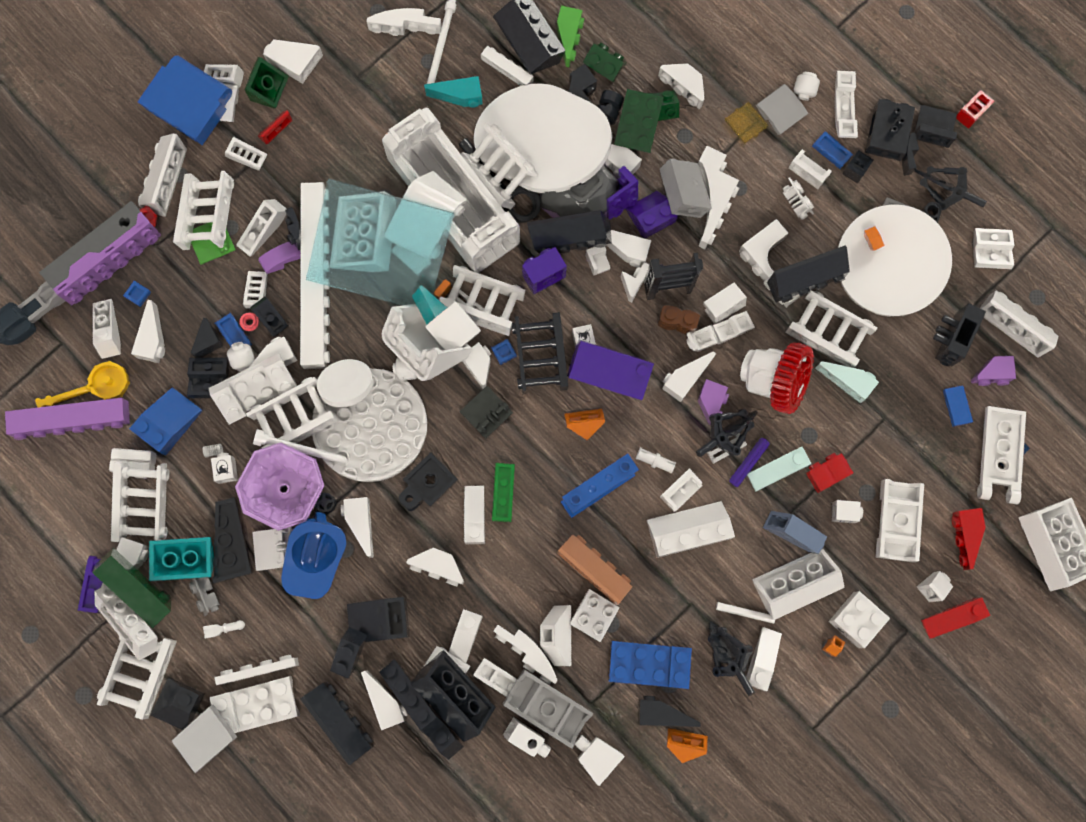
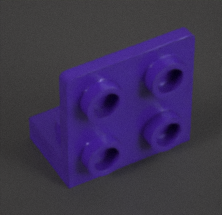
(626, 195)

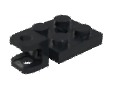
(423, 492)

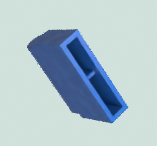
(186, 99)

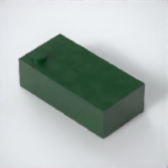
(133, 587)

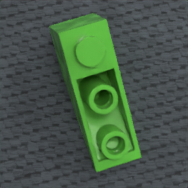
(568, 25)

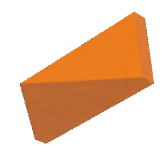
(585, 422)
(686, 744)

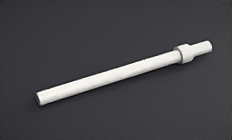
(450, 8)

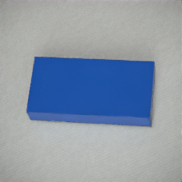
(832, 150)
(231, 330)
(957, 406)

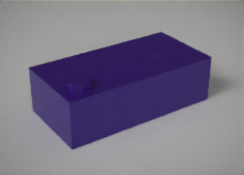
(610, 369)

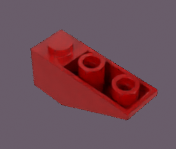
(969, 534)

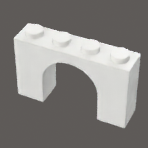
(757, 249)

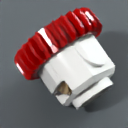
(779, 375)

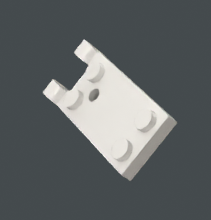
(1005, 444)

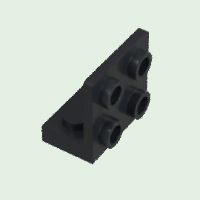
(936, 126)

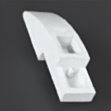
(398, 20)
(534, 656)

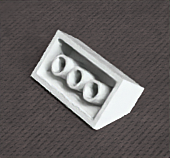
(163, 174)
(1019, 324)
(690, 529)
(798, 583)

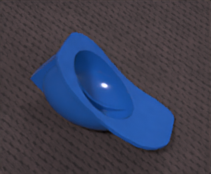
(312, 557)

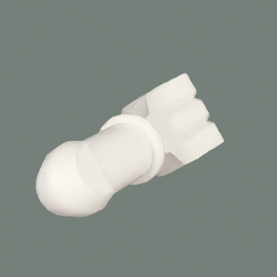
(216, 630)

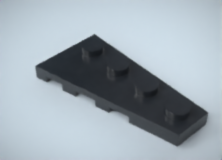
(230, 545)

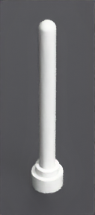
(262, 438)

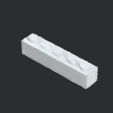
(506, 66)

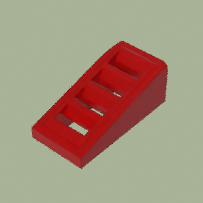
(974, 109)

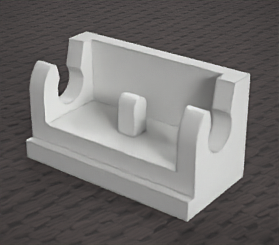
(809, 170)
(725, 303)
(681, 490)

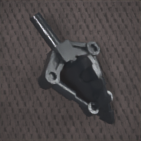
(959, 191)
(720, 436)
(726, 651)

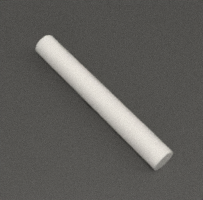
(744, 612)

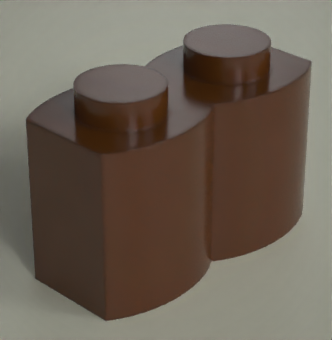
(683, 321)

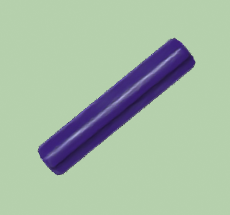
(749, 462)

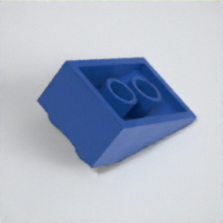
(166, 421)

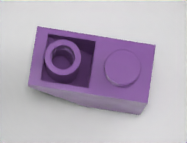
(996, 370)
(711, 398)

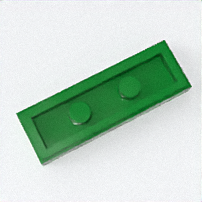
(503, 492)

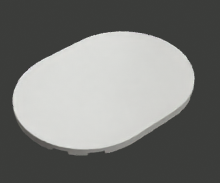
(550, 129)

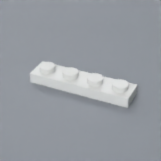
(248, 671)

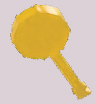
(104, 381)

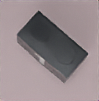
(348, 652)

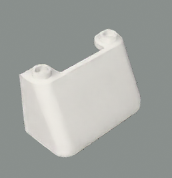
(435, 192)
(415, 345)

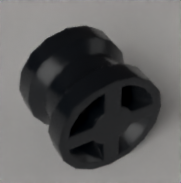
(323, 501)

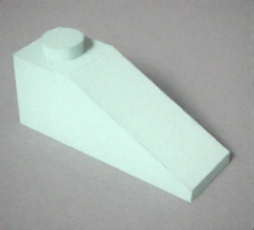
(852, 380)
(779, 469)

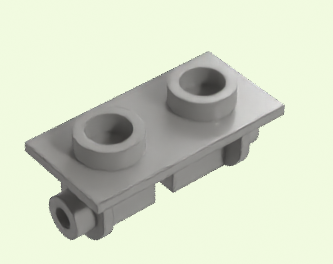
(205, 602)

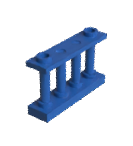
(599, 485)

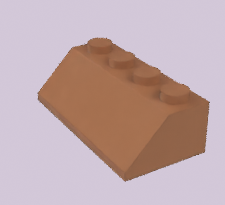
(594, 569)

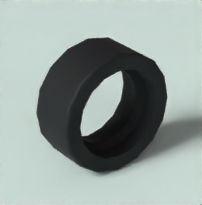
(534, 197)

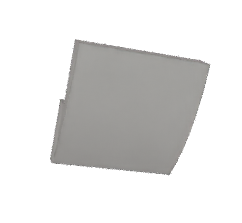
(782, 109)

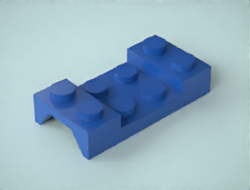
(650, 664)

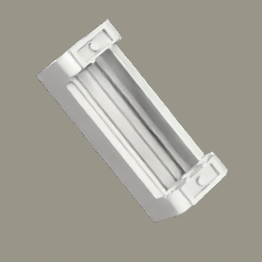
(484, 228)

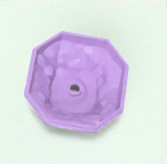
(266, 475)

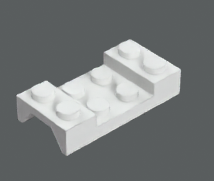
(251, 388)
(900, 521)
(257, 705)

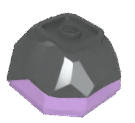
(582, 198)

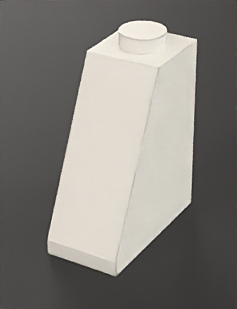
(293, 58)

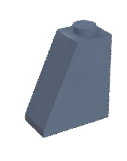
(795, 531)

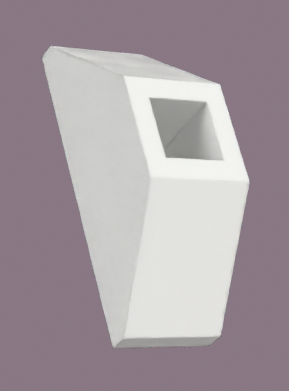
(685, 82)
(438, 565)
(556, 635)

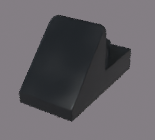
(858, 166)
(269, 316)

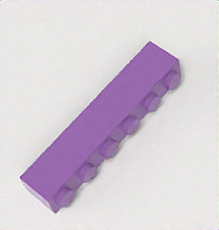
(67, 417)

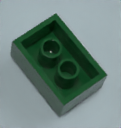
(638, 120)

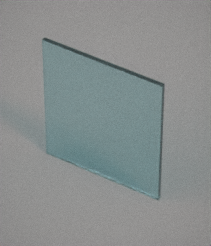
(377, 243)

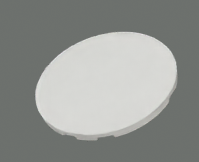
(905, 271)
(377, 433)

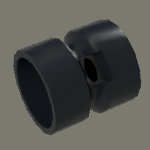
(610, 104)

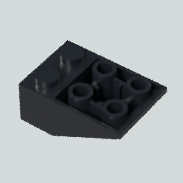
(380, 618)

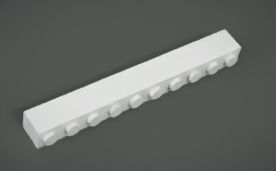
(313, 295)

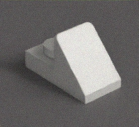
(633, 284)

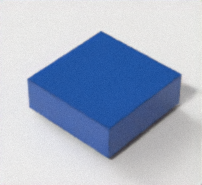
(137, 293)
(503, 352)

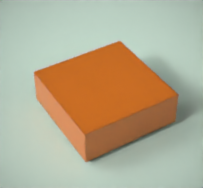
(443, 289)

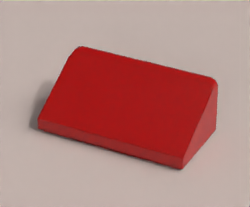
(275, 127)

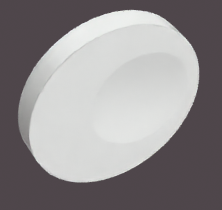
(345, 383)

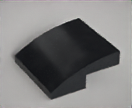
(204, 374)

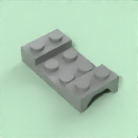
(547, 708)

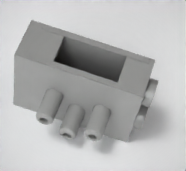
(685, 188)

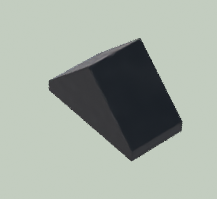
(206, 340)

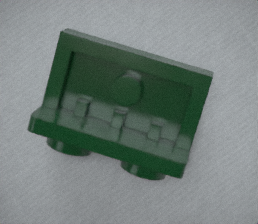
(604, 61)
(670, 105)

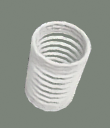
(206, 450)

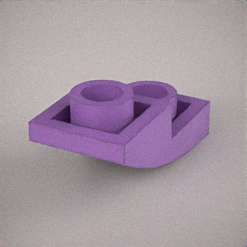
(278, 256)

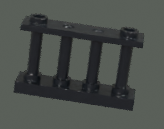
(672, 276)
(555, 342)

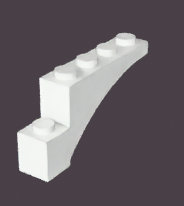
(719, 189)

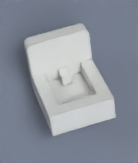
(702, 339)

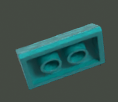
(180, 559)

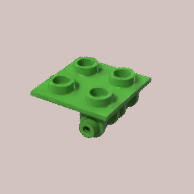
(206, 249)

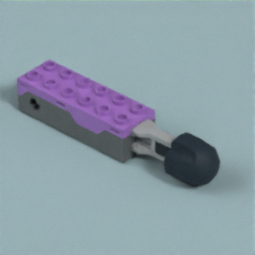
(81, 269)

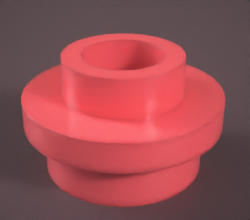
(249, 316)

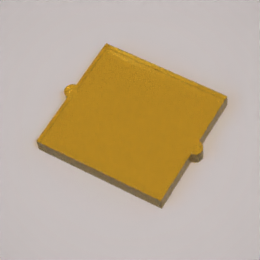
(746, 122)

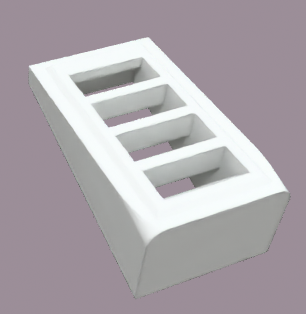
(234, 77)
(229, 153)
(247, 302)

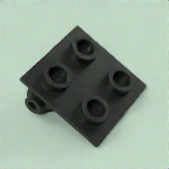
(486, 412)

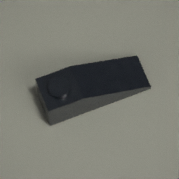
(658, 713)

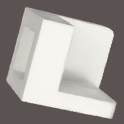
(597, 260)

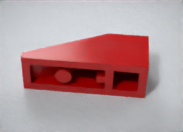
(956, 617)

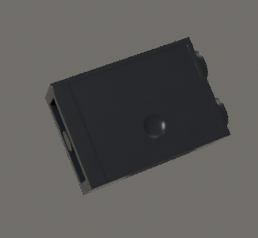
(890, 129)
(959, 336)

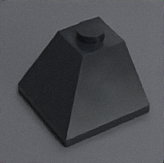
(177, 704)

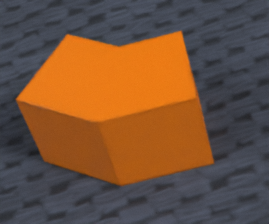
(873, 238)
(834, 646)

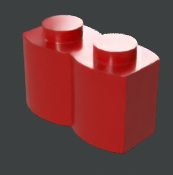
(830, 472)

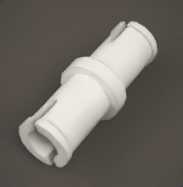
(655, 460)

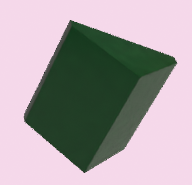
(265, 84)

